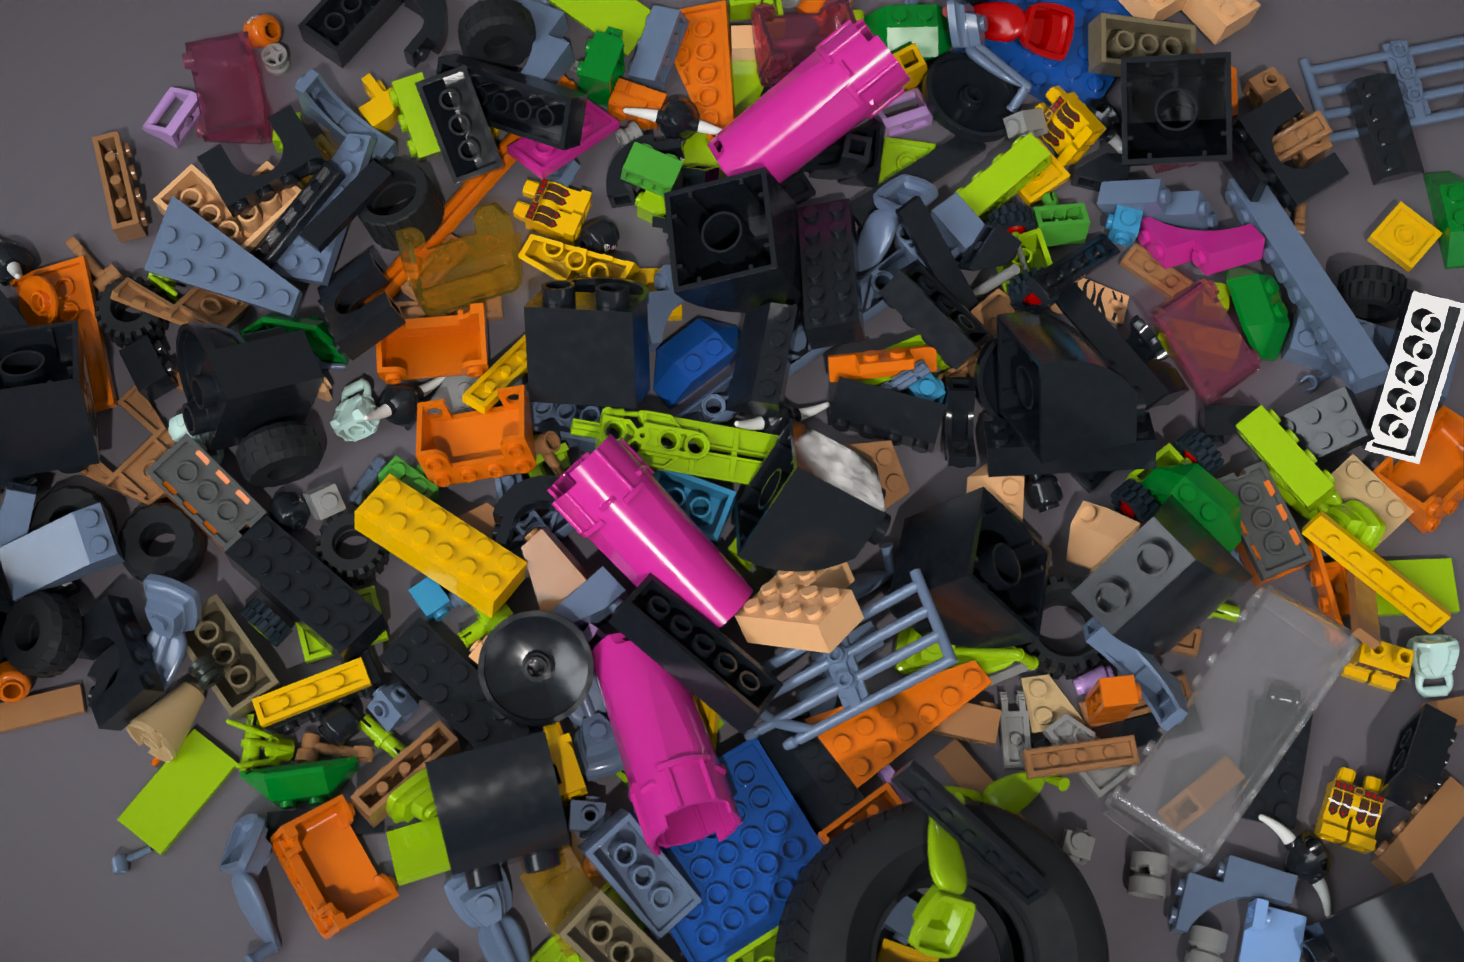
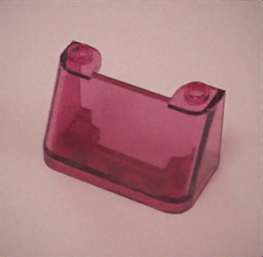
(788, 40)
(228, 90)
(1205, 340)

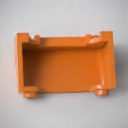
(436, 347)
(331, 867)

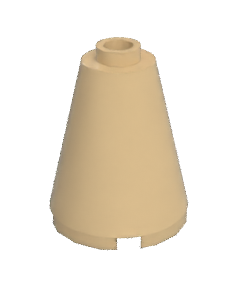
(168, 721)

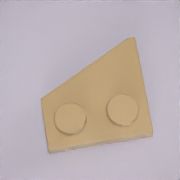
(1045, 703)

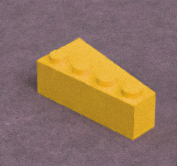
(571, 262)

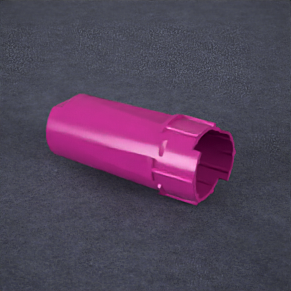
(813, 105)
(645, 531)
(664, 749)

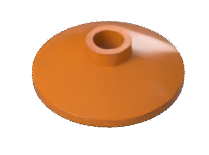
(38, 301)

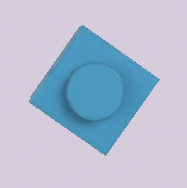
(431, 600)

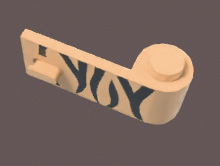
(1108, 301)

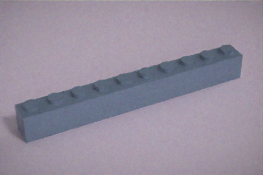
(1311, 290)

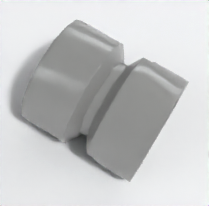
(1148, 875)
(1205, 945)

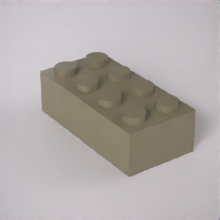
(1126, 36)
(245, 668)
(606, 934)

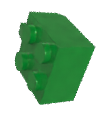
(602, 65)

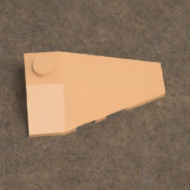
(1095, 533)

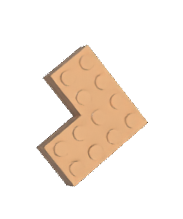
(1213, 17)
(202, 197)
(802, 610)

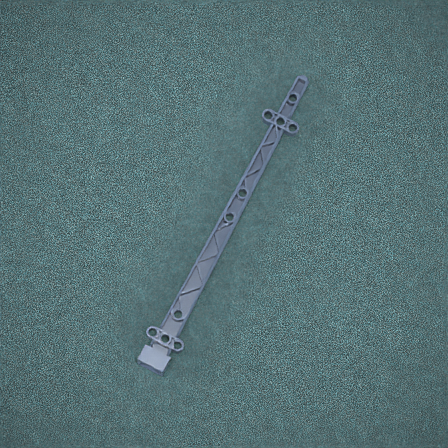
(959, 230)

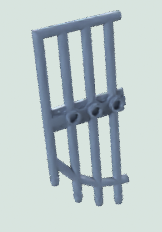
(1400, 62)
(846, 673)

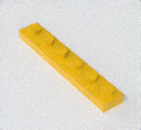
(1376, 572)

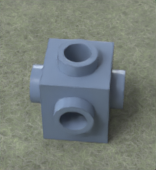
(392, 706)
(580, 809)

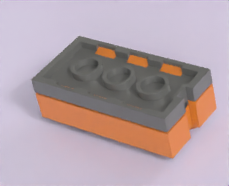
(205, 492)
(1269, 536)

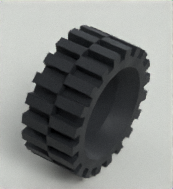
(1058, 663)

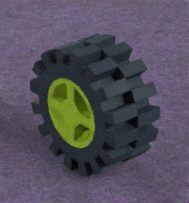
(266, 622)

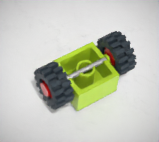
(1031, 255)
(1191, 448)

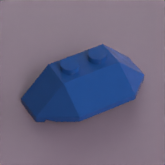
(694, 359)

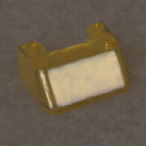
(464, 268)

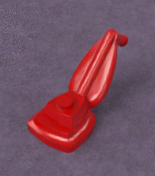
(1042, 29)

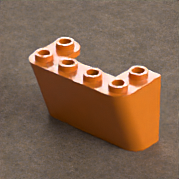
(476, 444)
(1435, 483)

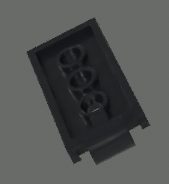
(1282, 789)

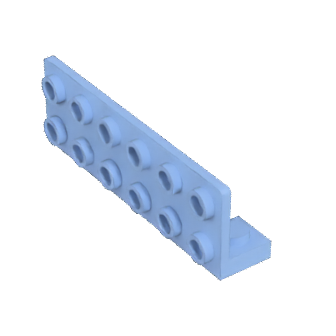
(1271, 934)

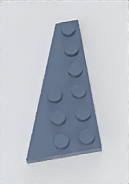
(205, 258)
(301, 260)

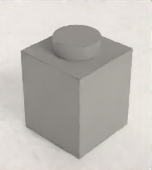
(324, 501)

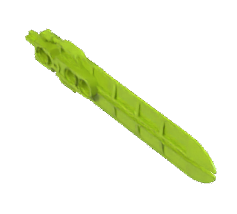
(681, 432)

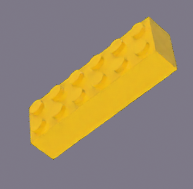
(440, 545)

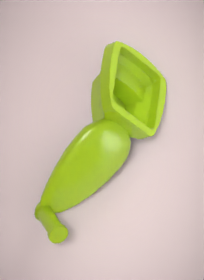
(1352, 515)
(988, 659)
(1011, 791)
(412, 800)
(942, 914)

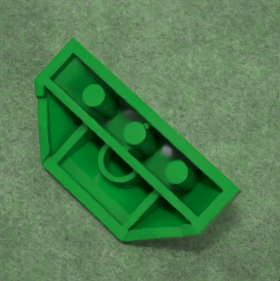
(909, 24)
(1446, 201)
(1259, 309)
(314, 329)
(1202, 496)
(302, 782)

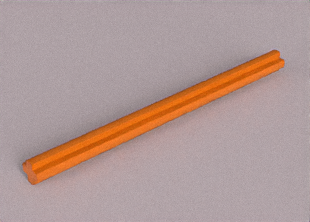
(457, 209)

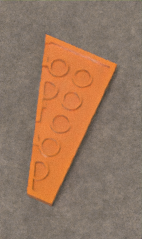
(707, 63)
(77, 302)
(890, 728)

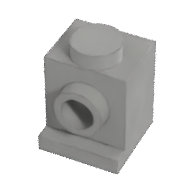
(1025, 122)
(1077, 844)

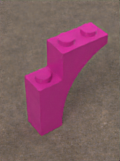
(1207, 249)

